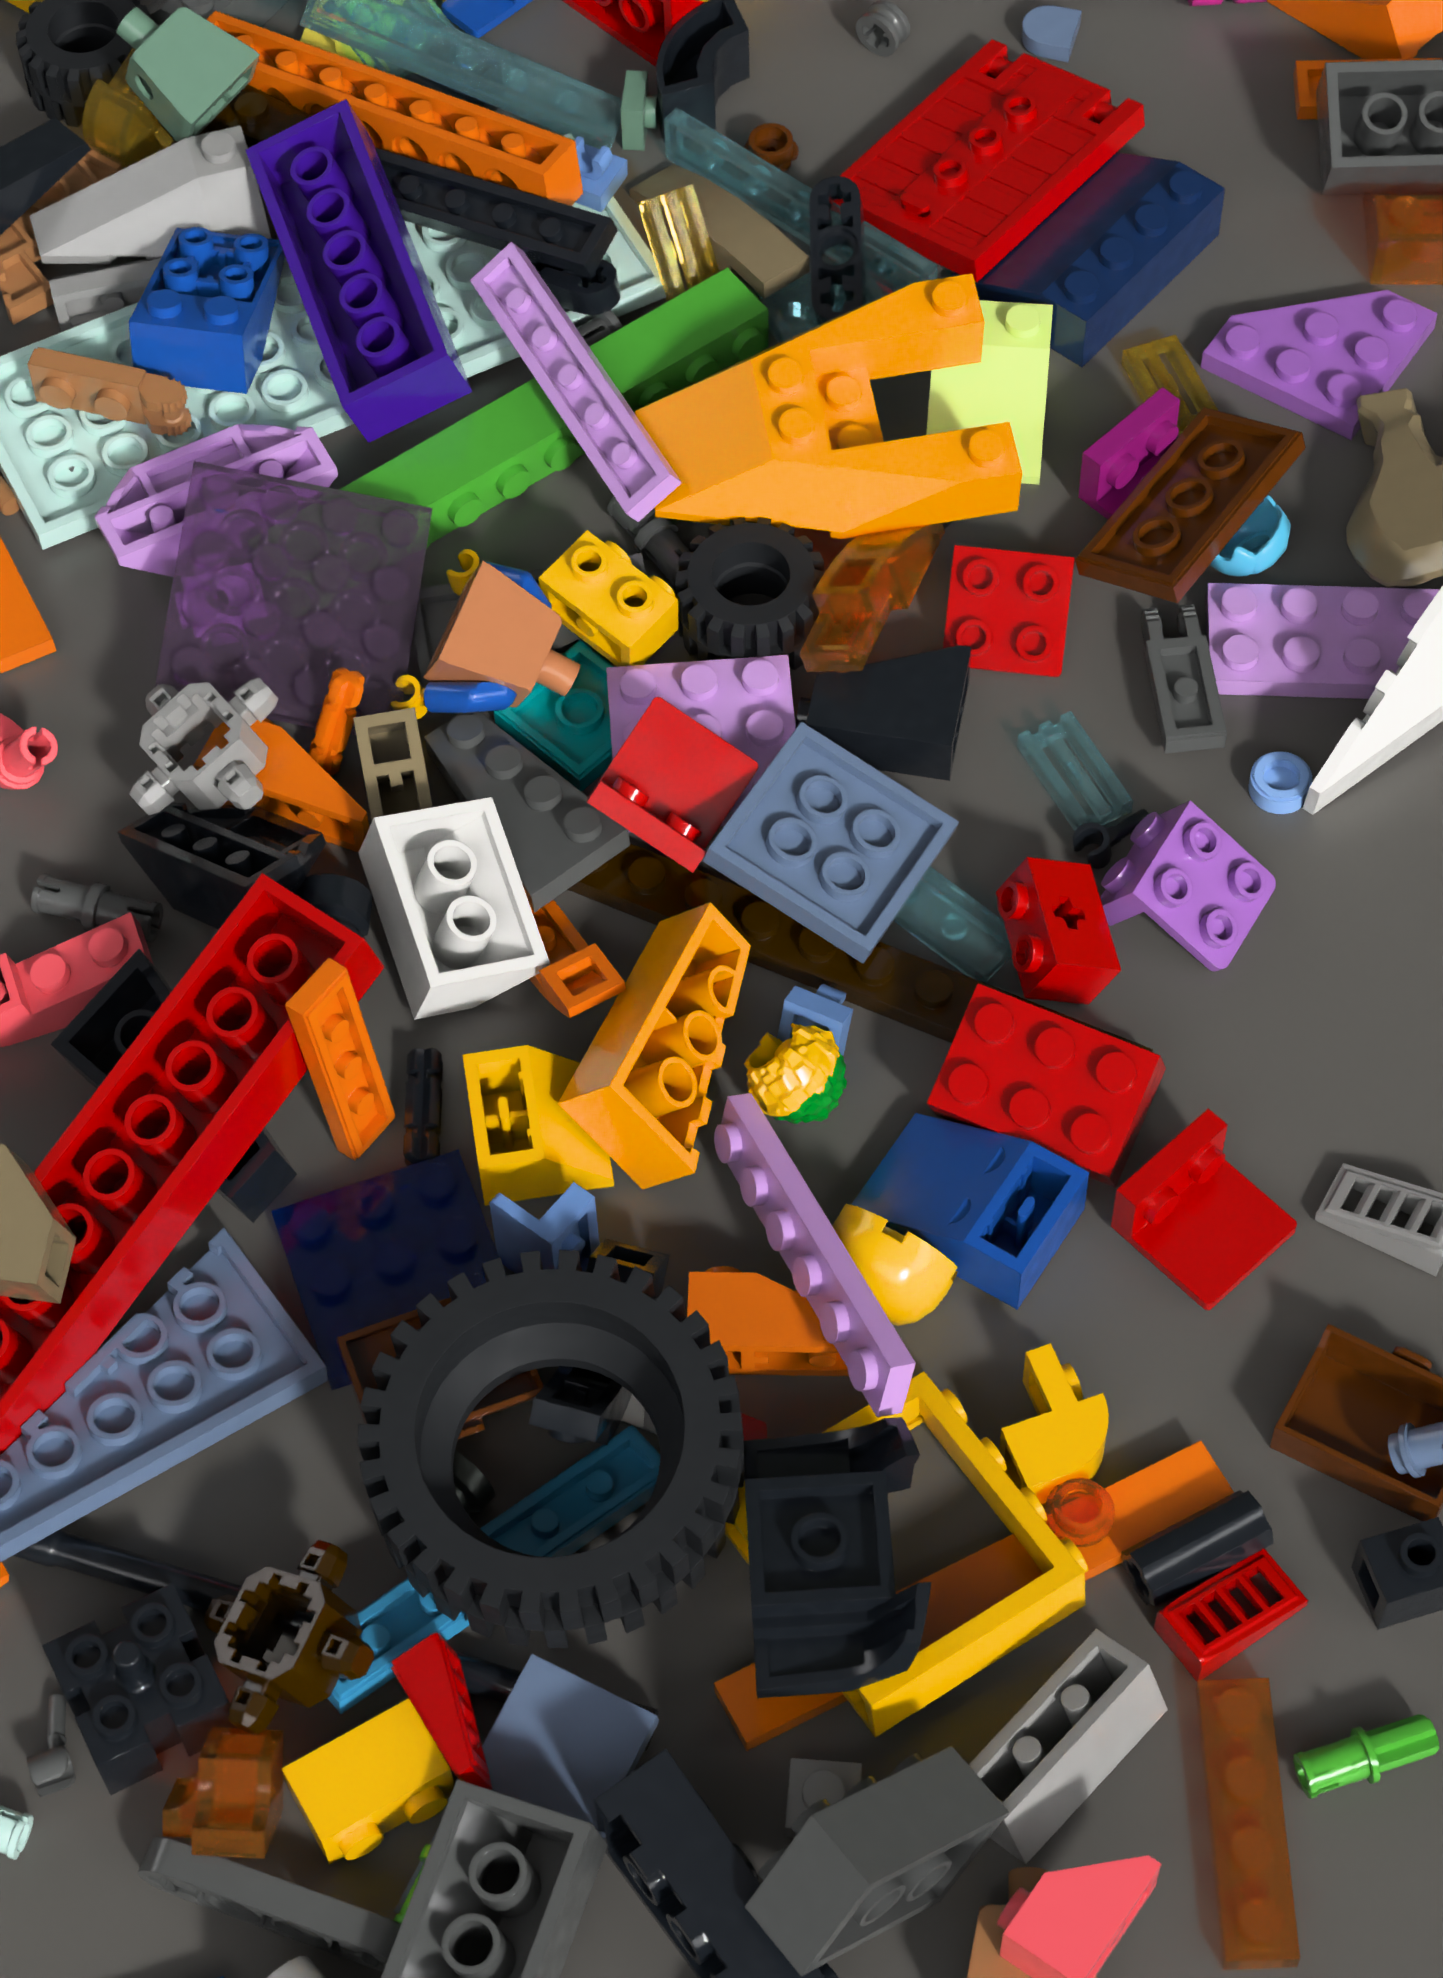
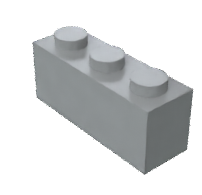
(1067, 1741)

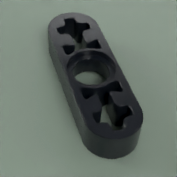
(825, 235)

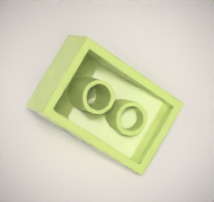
(1004, 385)

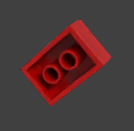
(1047, 1082)

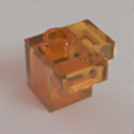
(233, 1797)

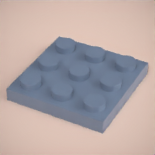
(831, 842)

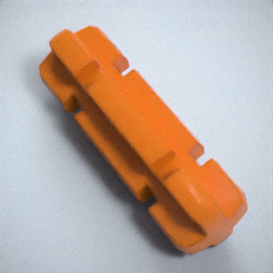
(336, 719)

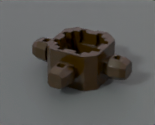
(327, 1646)

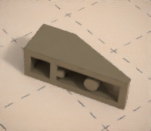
(392, 762)

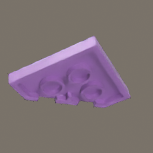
(1321, 353)

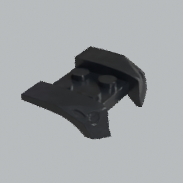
(825, 1560)

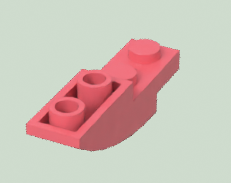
(59, 982)

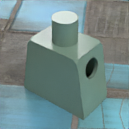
(185, 68)

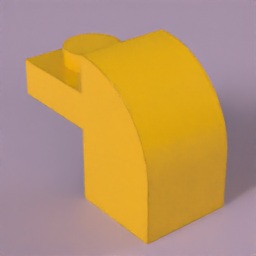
(1064, 1437)

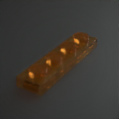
(1247, 1824)

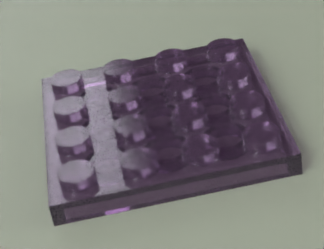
(290, 588)

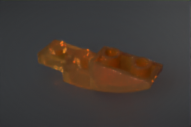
(861, 589)

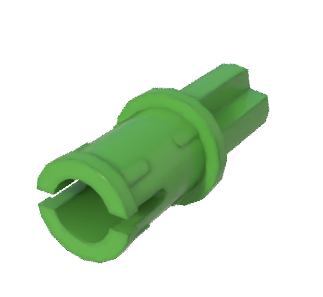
(1365, 1755)

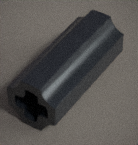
(1197, 1547)

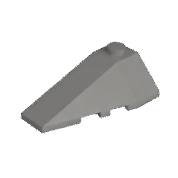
(137, 209)

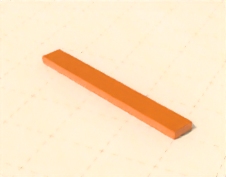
(1143, 1507)

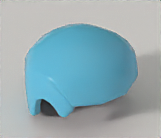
(1256, 543)

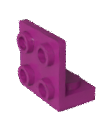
(1128, 452)

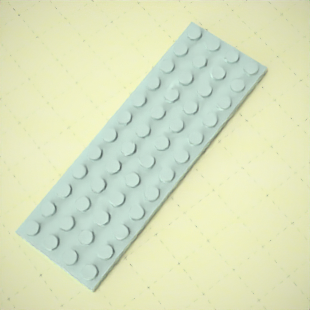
(286, 392)

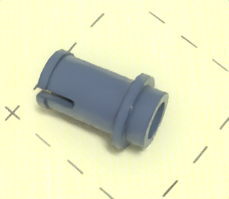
(1416, 1449)

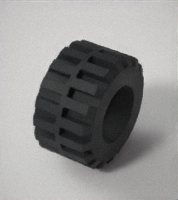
(69, 47)
(740, 562)

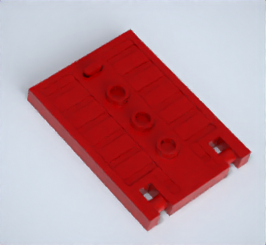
(989, 158)

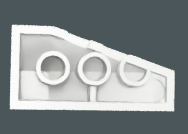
(1396, 713)

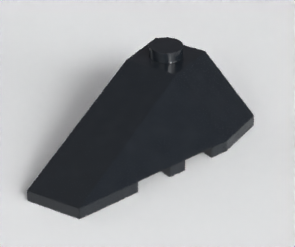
(34, 165)

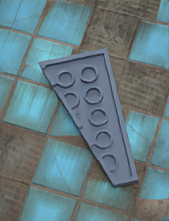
(155, 1395)

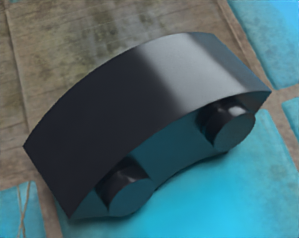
(701, 61)

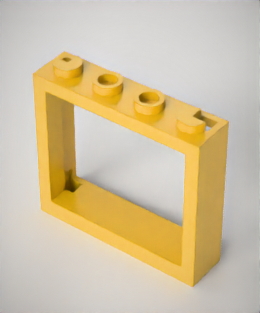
(1003, 1625)

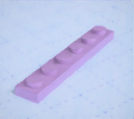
(575, 382)
(815, 1256)

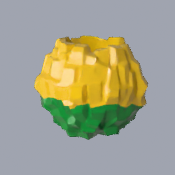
(797, 1076)

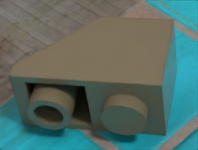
(33, 1235)

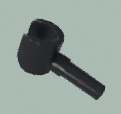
(1106, 837)

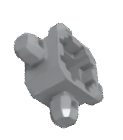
(180, 720)

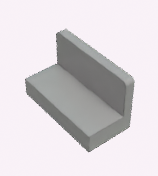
(99, 291)

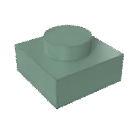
(637, 110)

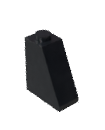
(895, 711)

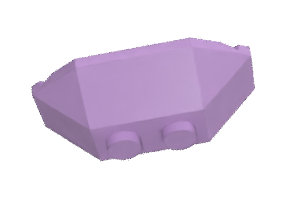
(149, 502)

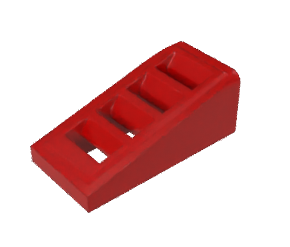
(1189, 1645)
(439, 1692)

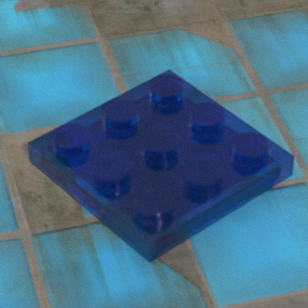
(382, 1248)

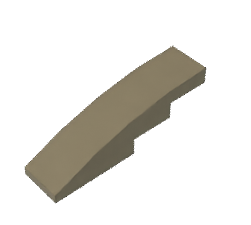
(736, 231)

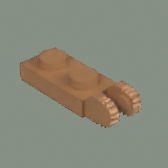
(109, 390)

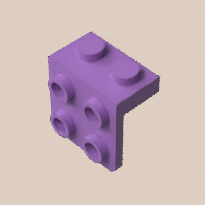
(1189, 883)

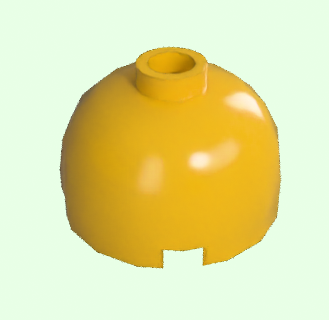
(899, 1269)

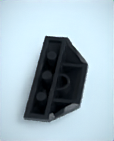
(215, 855)

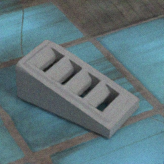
(1401, 1243)

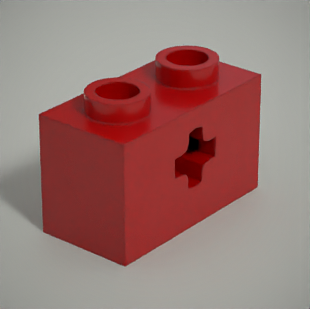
(1057, 931)

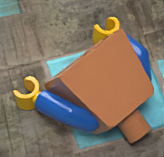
(492, 644)

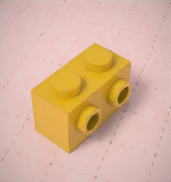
(610, 601)
(370, 1782)

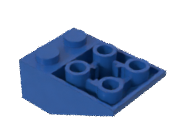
(208, 309)
(979, 1200)

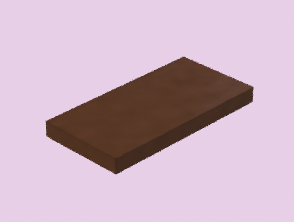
(1190, 504)

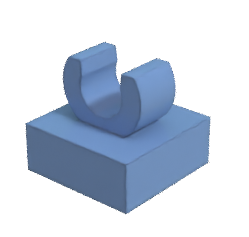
(600, 174)
(818, 1009)

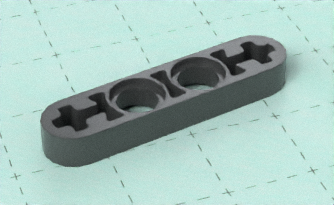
(270, 1903)

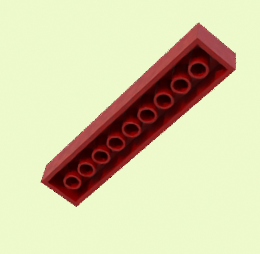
(170, 1131)

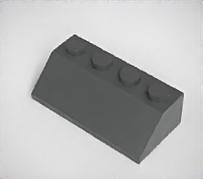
(497, 1891)

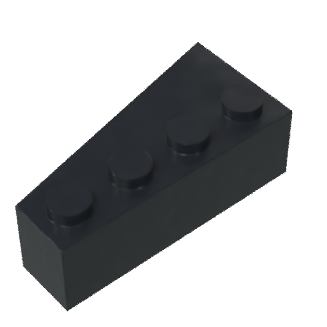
(105, 1032)
(689, 1874)

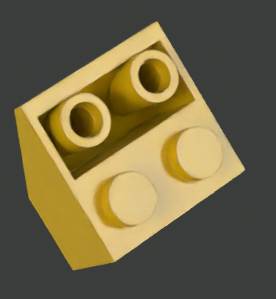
(521, 1133)

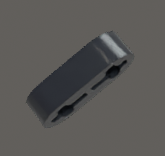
(581, 292)

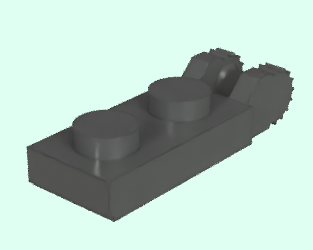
(1183, 684)

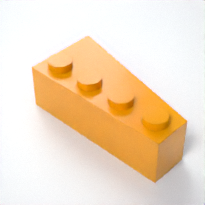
(655, 1052)

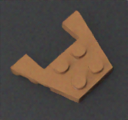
(21, 282)

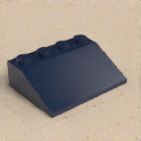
(1109, 249)

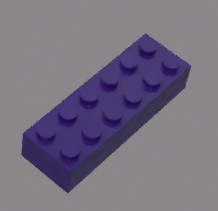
(357, 272)

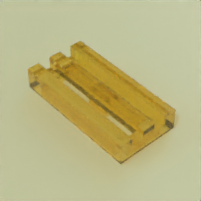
(689, 241)
(1182, 366)

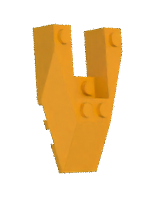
(802, 436)

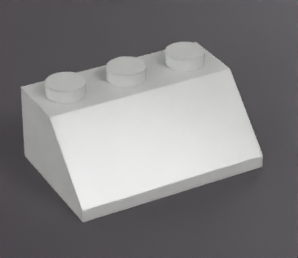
(451, 905)

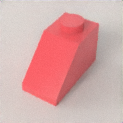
(1075, 1917)

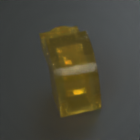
(120, 123)

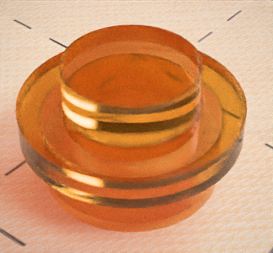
(1080, 1511)

